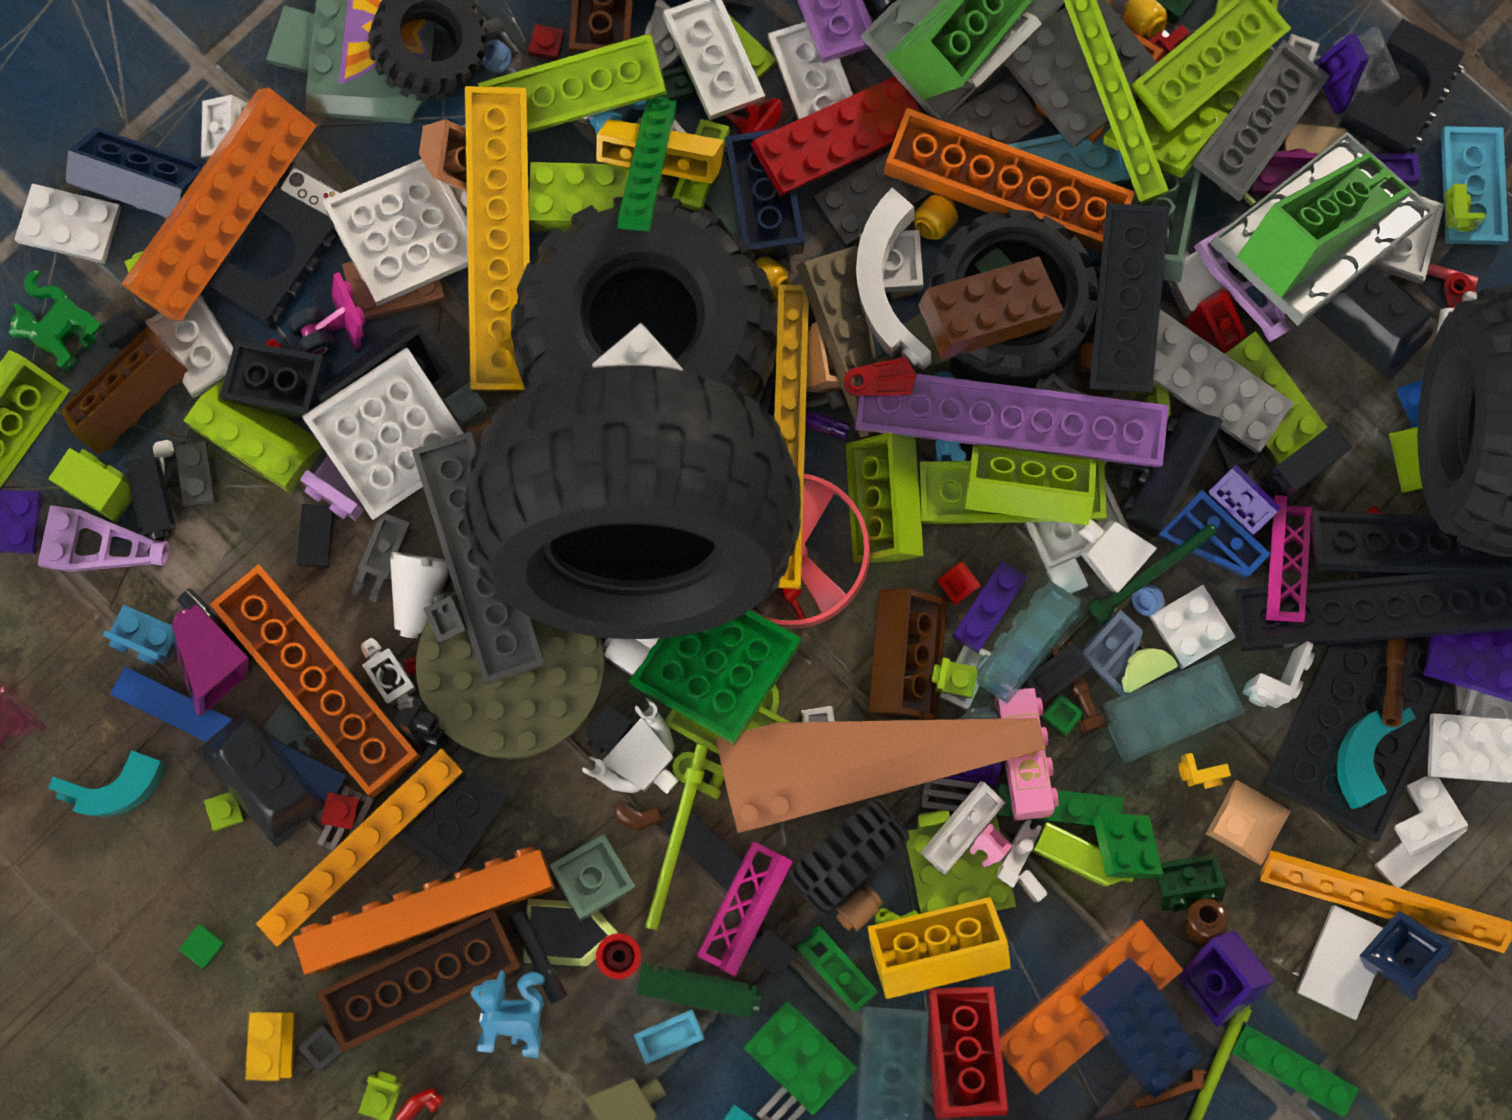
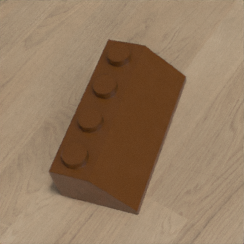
(123, 391)
(905, 651)

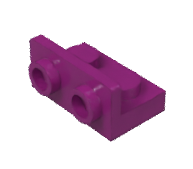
(1279, 169)

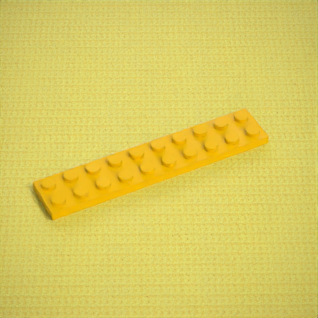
(495, 229)

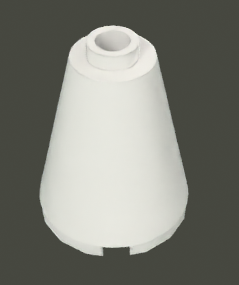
(413, 586)

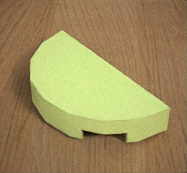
(1145, 667)

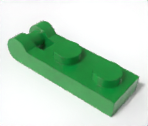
(837, 970)

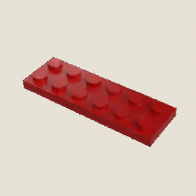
(834, 136)

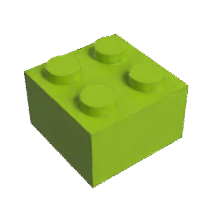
(93, 484)

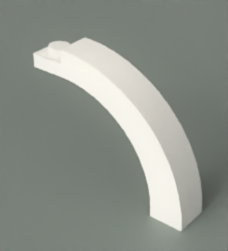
(878, 237)

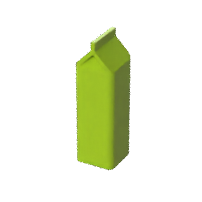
(1073, 854)

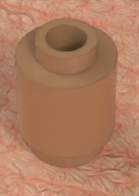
(858, 908)

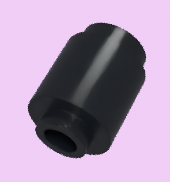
(122, 328)

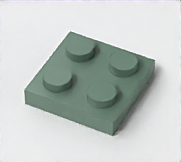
(592, 877)

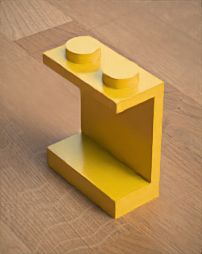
(270, 1045)

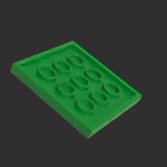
(718, 673)

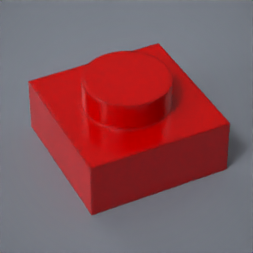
(546, 42)
(958, 583)
(340, 811)

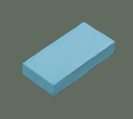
(669, 1036)

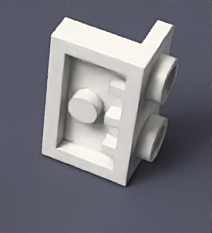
(217, 119)

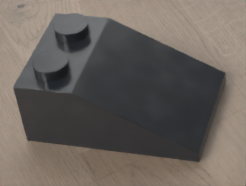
(275, 379)

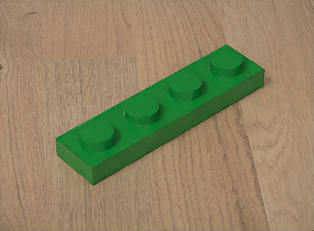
(1072, 806)
(1294, 1070)

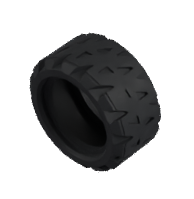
(1067, 264)

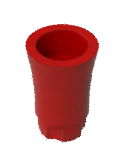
(605, 953)

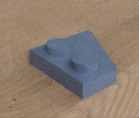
(1112, 649)

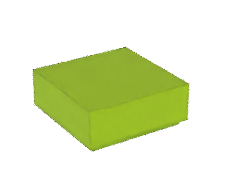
(932, 818)

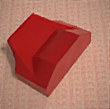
(1217, 321)

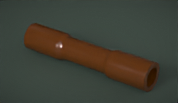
(1393, 699)

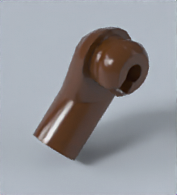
(634, 819)

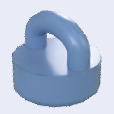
(497, 56)
(1148, 600)

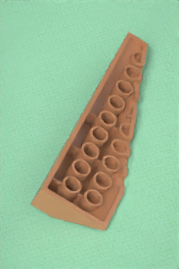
(817, 766)

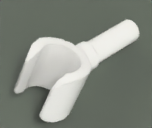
(163, 449)

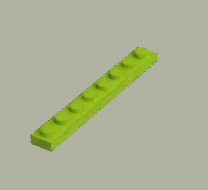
(1117, 99)

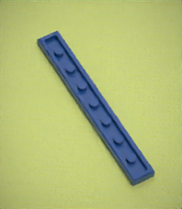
(179, 712)

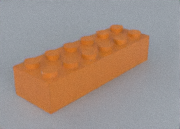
(1059, 1025)

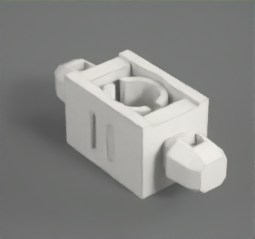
(378, 659)

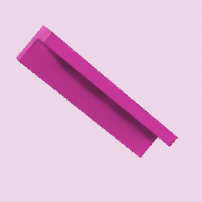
(1276, 562)
(754, 914)

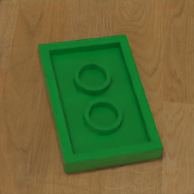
(800, 1058)

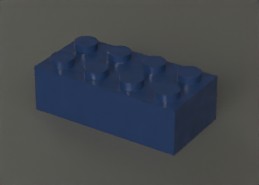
(764, 219)
(1141, 1027)

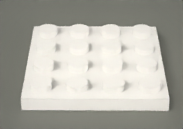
(401, 231)
(375, 427)

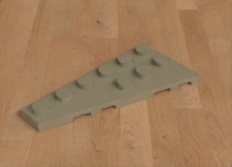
(835, 301)

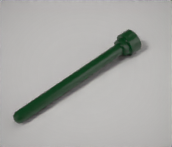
(1105, 607)

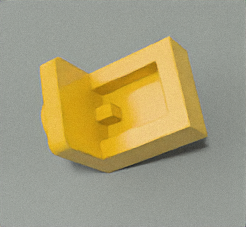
(1210, 776)

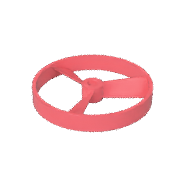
(825, 592)

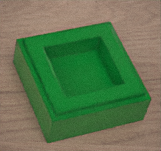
(1062, 715)
(201, 946)

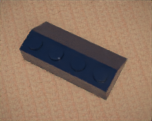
(130, 171)

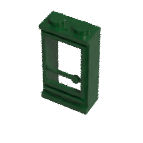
(698, 991)

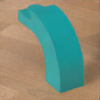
(1356, 758)
(129, 790)

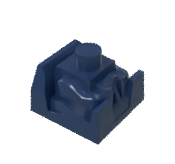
(1406, 954)

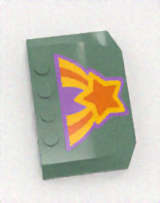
(344, 76)

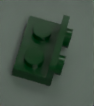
(1189, 881)

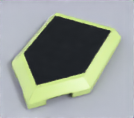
(563, 935)

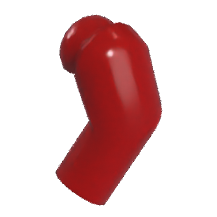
(417, 1102)

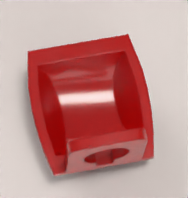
(760, 117)

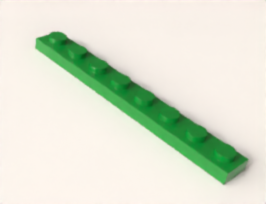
(647, 165)

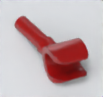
(790, 596)

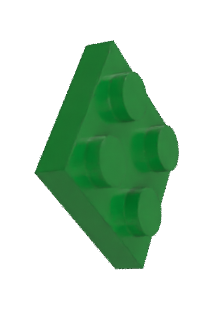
(1127, 846)

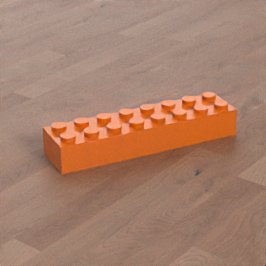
(1000, 177)
(219, 204)
(315, 681)
(423, 913)

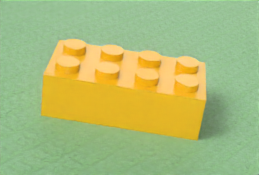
(939, 947)

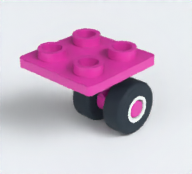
(317, 329)

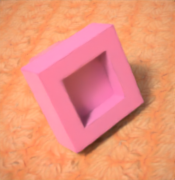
(992, 843)

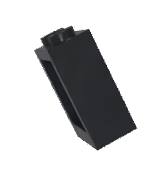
(1306, 462)

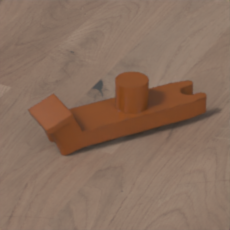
(1194, 1081)

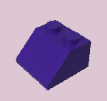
(1225, 977)

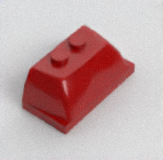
(965, 1053)

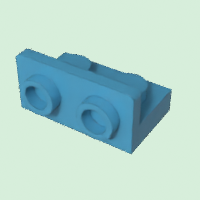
(142, 634)

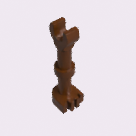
(1080, 690)

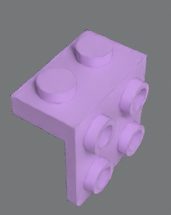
(332, 487)

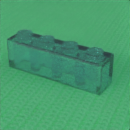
(1028, 641)

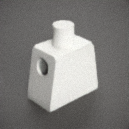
(1195, 285)
(1114, 553)

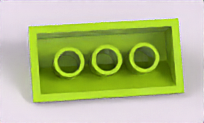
(26, 406)
(256, 438)
(1031, 484)
(886, 492)

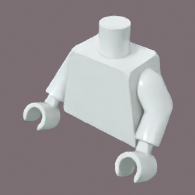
(639, 757)

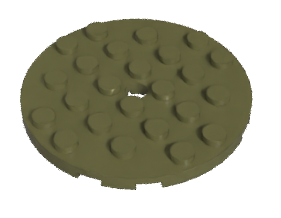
(517, 713)

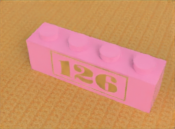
(1028, 774)

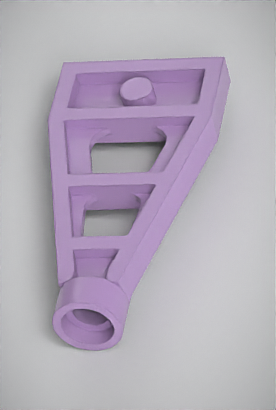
(1218, 267)
(62, 536)

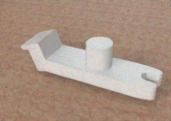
(1018, 853)

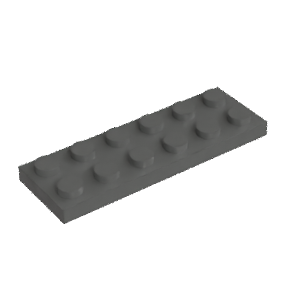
(1260, 120)

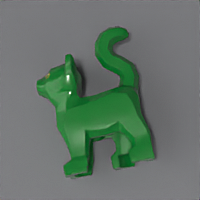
(56, 326)

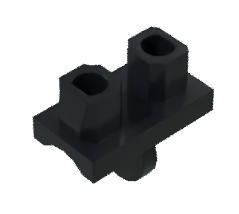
(420, 726)

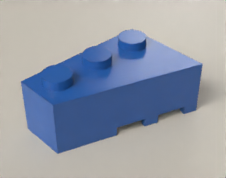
(1230, 547)

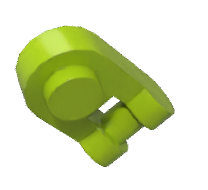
(713, 788)

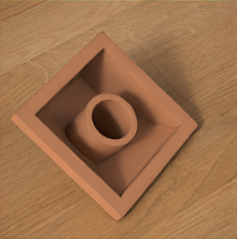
(445, 152)

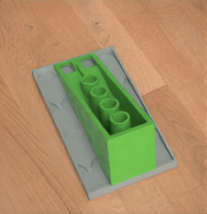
(942, 42)
(1322, 228)

